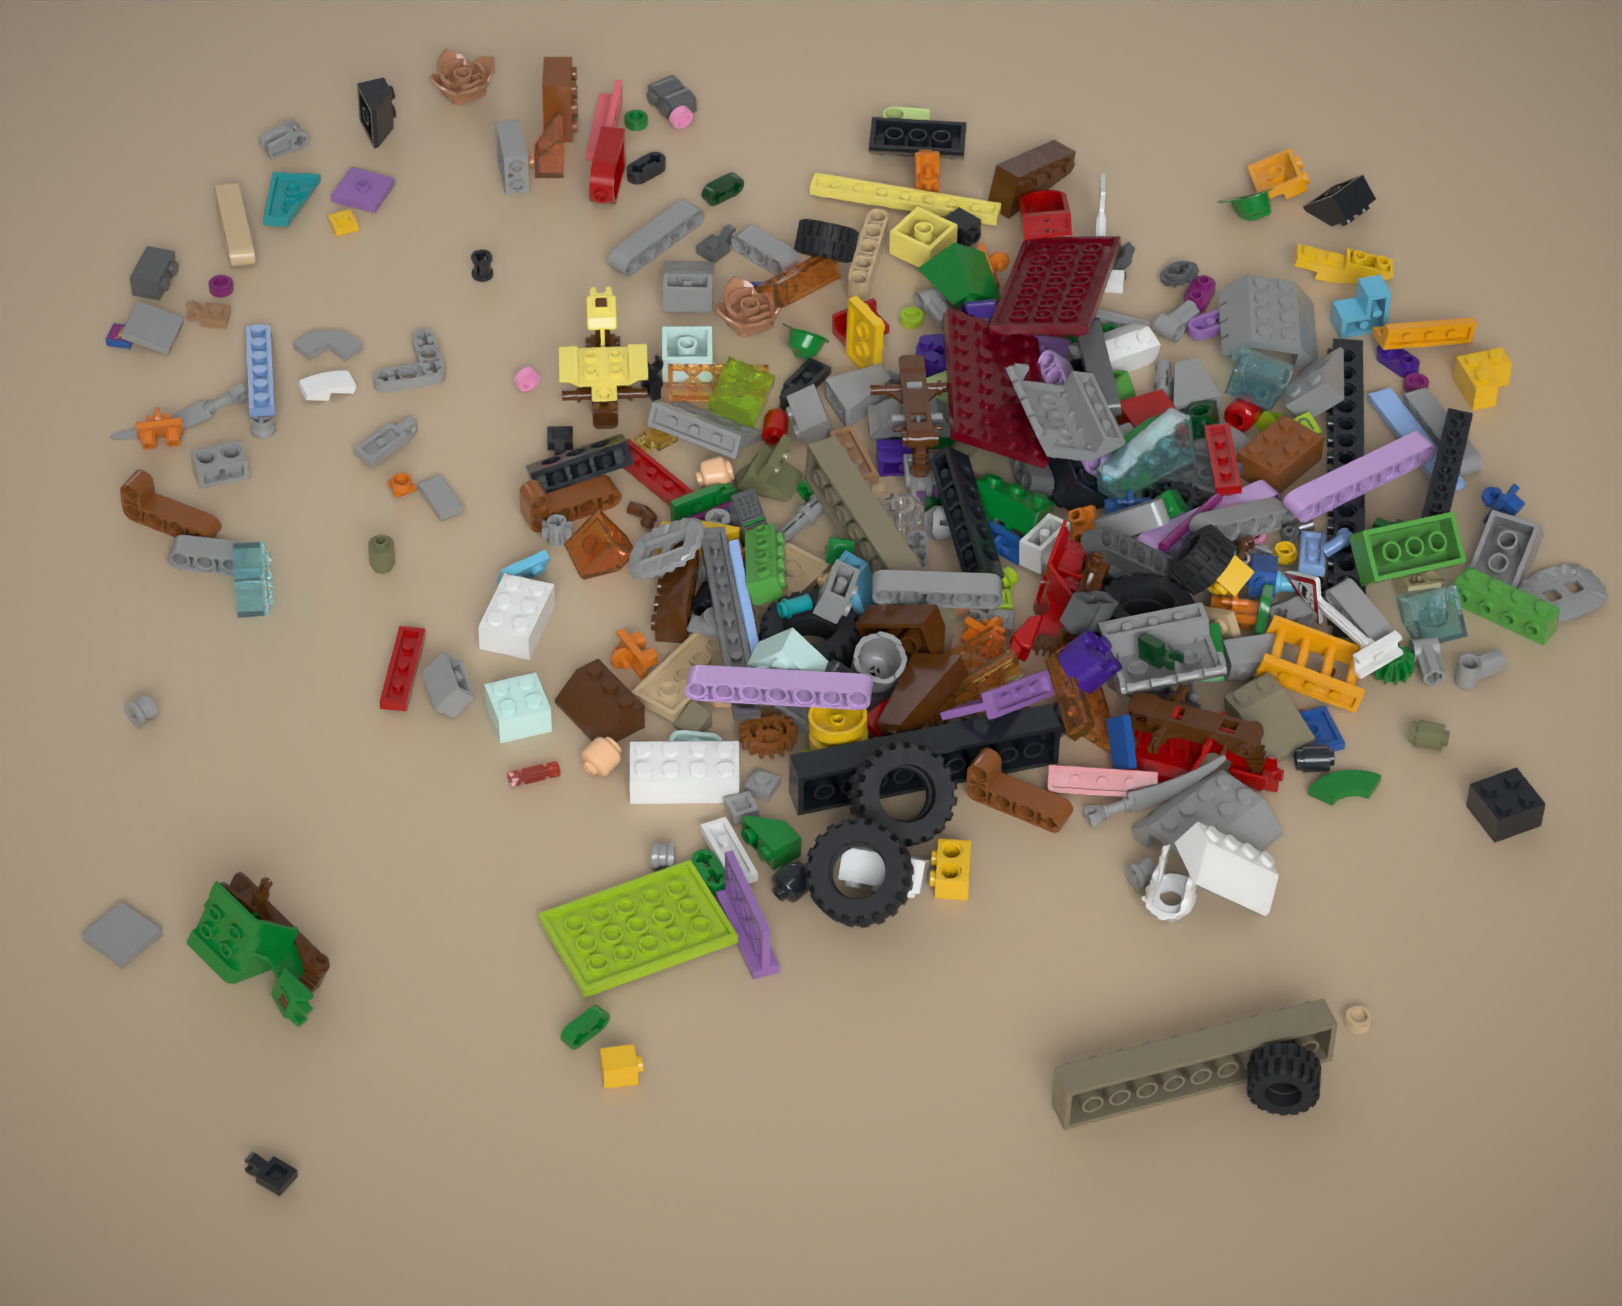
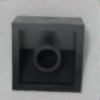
(376, 109)
(1342, 202)

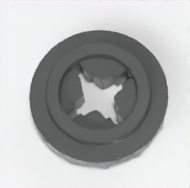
(1179, 273)

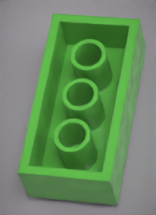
(1407, 548)

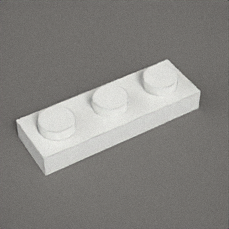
(722, 838)

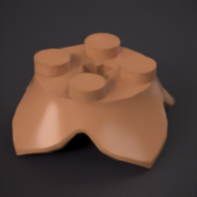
(460, 79)
(746, 309)

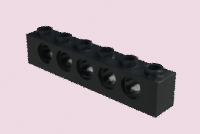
(1448, 463)
(965, 513)

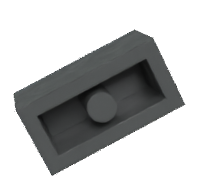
(153, 273)

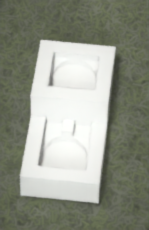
(321, 385)

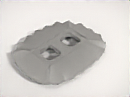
(666, 536)
(1571, 604)

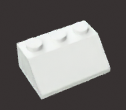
(1128, 347)
(866, 866)

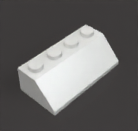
(1229, 867)

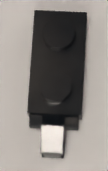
(808, 374)

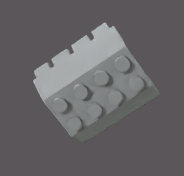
(1268, 317)
(1068, 418)
(1180, 629)
(1216, 802)

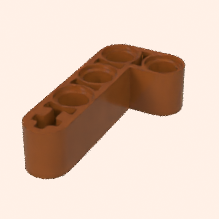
(572, 501)
(162, 513)
(1013, 796)

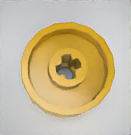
(836, 727)

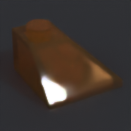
(549, 150)
(598, 547)

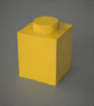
(620, 1066)

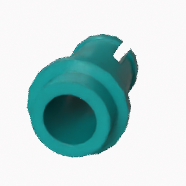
(796, 605)

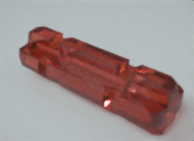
(533, 774)

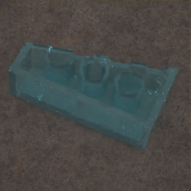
(1149, 456)

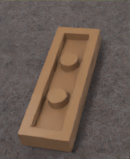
(856, 452)

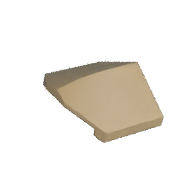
(1419, 582)

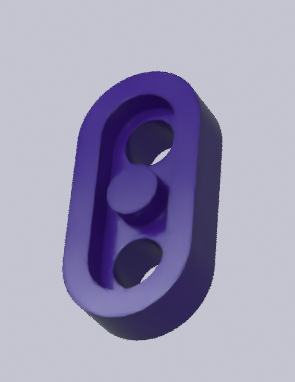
(1398, 361)

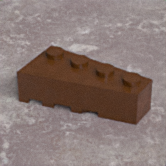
(1030, 172)

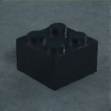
(1505, 804)

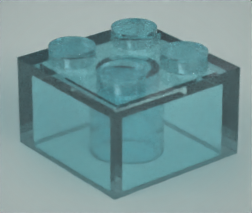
(252, 579)

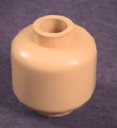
(715, 471)
(601, 756)

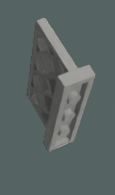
(702, 427)

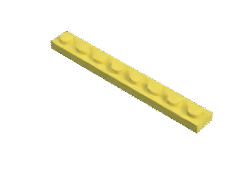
(901, 197)

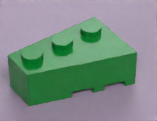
(1012, 503)

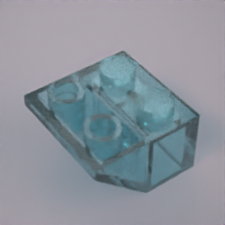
(1259, 378)

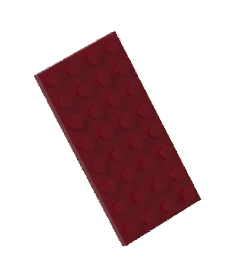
(1055, 286)
(980, 393)

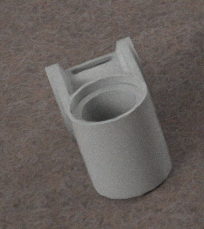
(1295, 610)

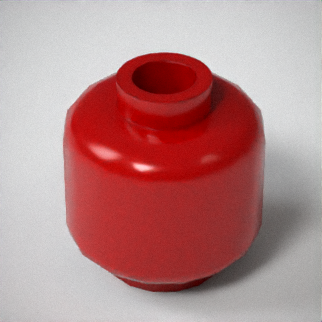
(1242, 414)

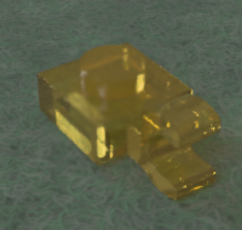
(655, 439)

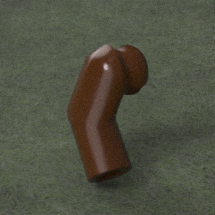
(644, 512)
(1243, 547)

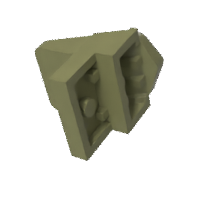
(770, 472)

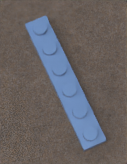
(260, 370)

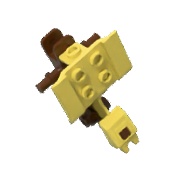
(604, 364)

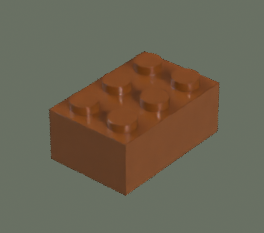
(558, 93)
(1281, 453)

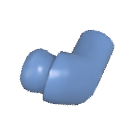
(1337, 543)

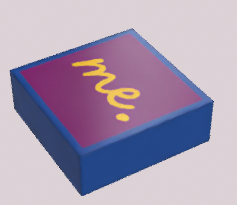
(114, 337)

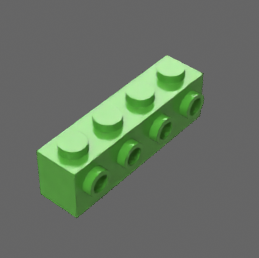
(765, 563)
(1507, 605)

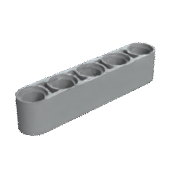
(655, 238)
(1432, 419)
(1245, 519)
(938, 588)

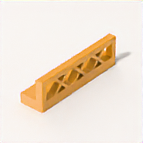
(1425, 333)

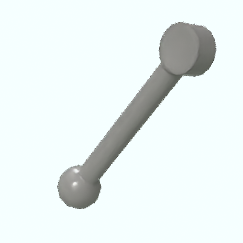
(1194, 696)

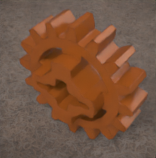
(768, 734)

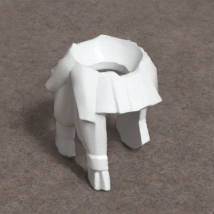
(1164, 883)

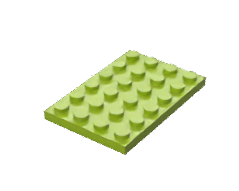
(637, 928)

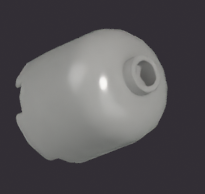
(883, 654)

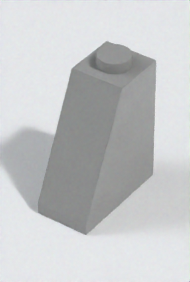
(1193, 384)
(850, 392)

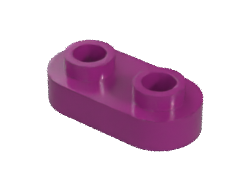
(1201, 292)

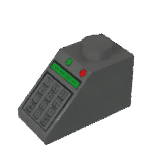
(746, 512)

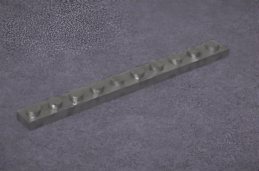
(727, 610)

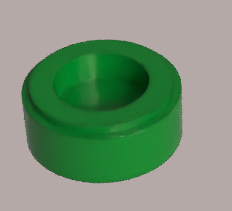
(636, 120)

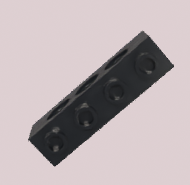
(581, 463)

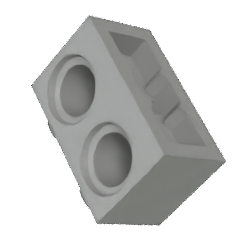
(220, 464)

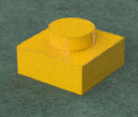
(343, 222)

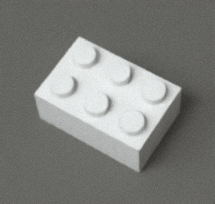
(516, 616)

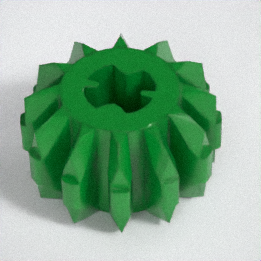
(1398, 669)

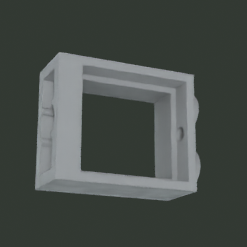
(512, 157)

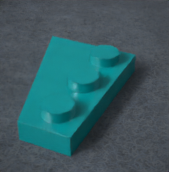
(287, 196)

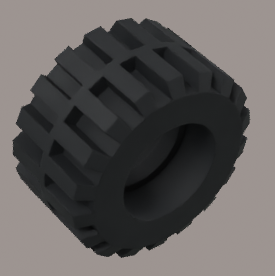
(826, 240)
(1202, 559)
(1284, 1079)

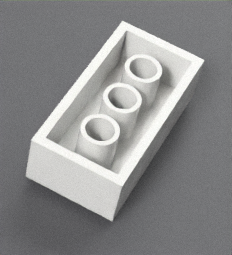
(683, 771)

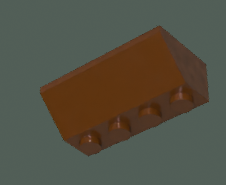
(675, 601)

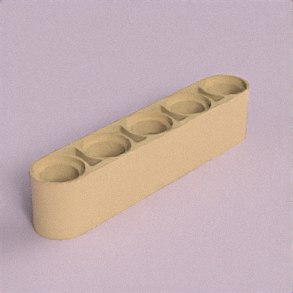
(234, 224)
(868, 254)

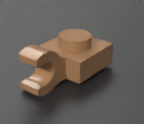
(211, 315)

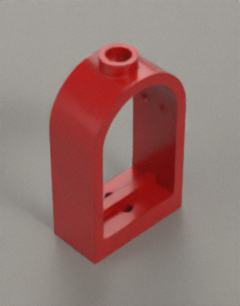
(608, 166)
(1041, 205)

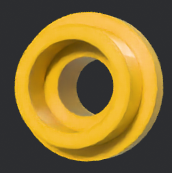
(1286, 552)

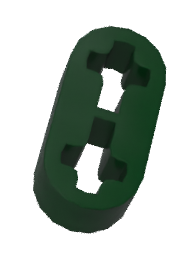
(722, 189)

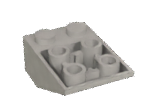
(688, 286)

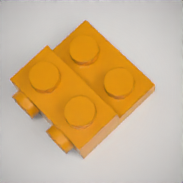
(1280, 173)

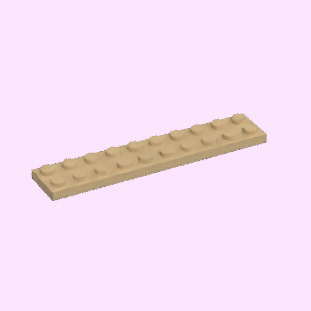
(665, 687)

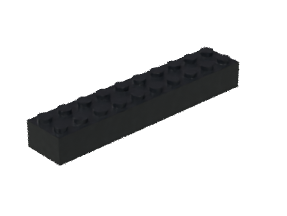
(1021, 738)

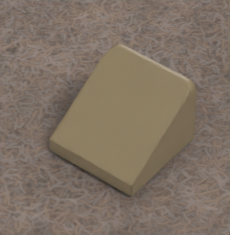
(694, 718)

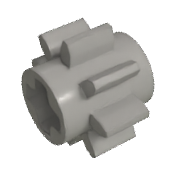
(557, 529)

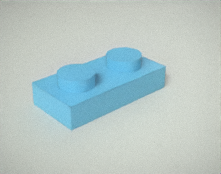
(531, 566)

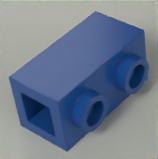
(1264, 572)

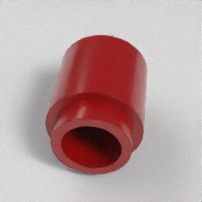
(774, 426)

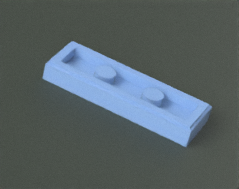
(1310, 553)

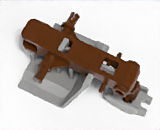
(914, 417)

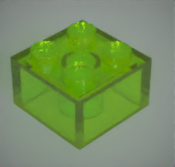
(741, 392)

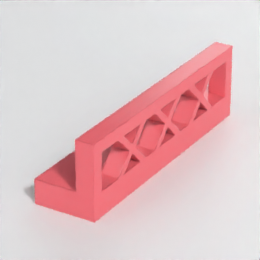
(606, 115)

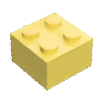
(921, 236)

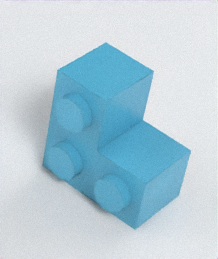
(1364, 311)

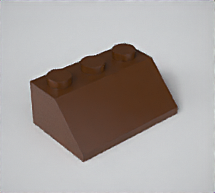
(916, 626)
(601, 703)

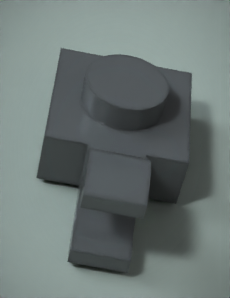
(715, 247)
(1124, 257)

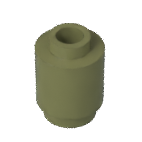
(381, 553)
(1429, 735)

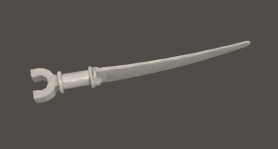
(197, 412)
(1150, 796)

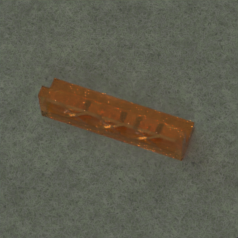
(801, 280)
(695, 390)

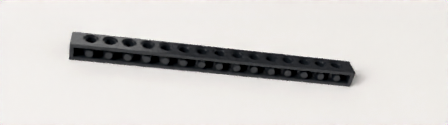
(1346, 446)

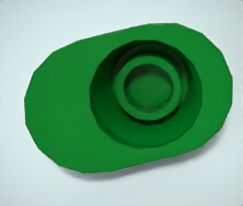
(1251, 206)
(805, 343)

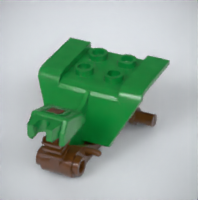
(249, 936)

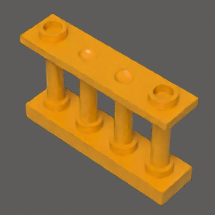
(1304, 680)

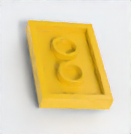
(863, 334)

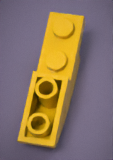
(1342, 268)

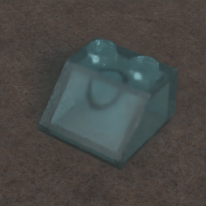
(1433, 614)

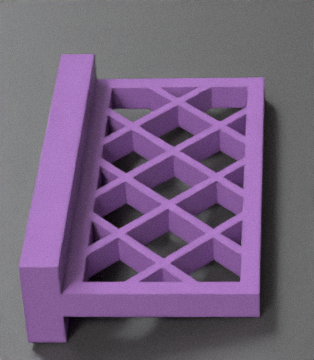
(1007, 697)
(747, 920)

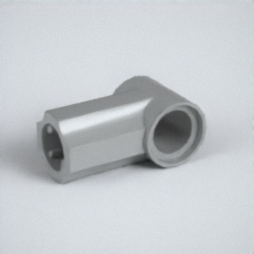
(933, 303)
(1174, 324)
(1428, 659)
(1473, 668)

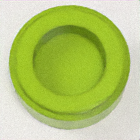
(911, 317)

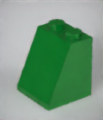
(961, 274)

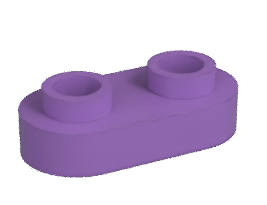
(1204, 326)

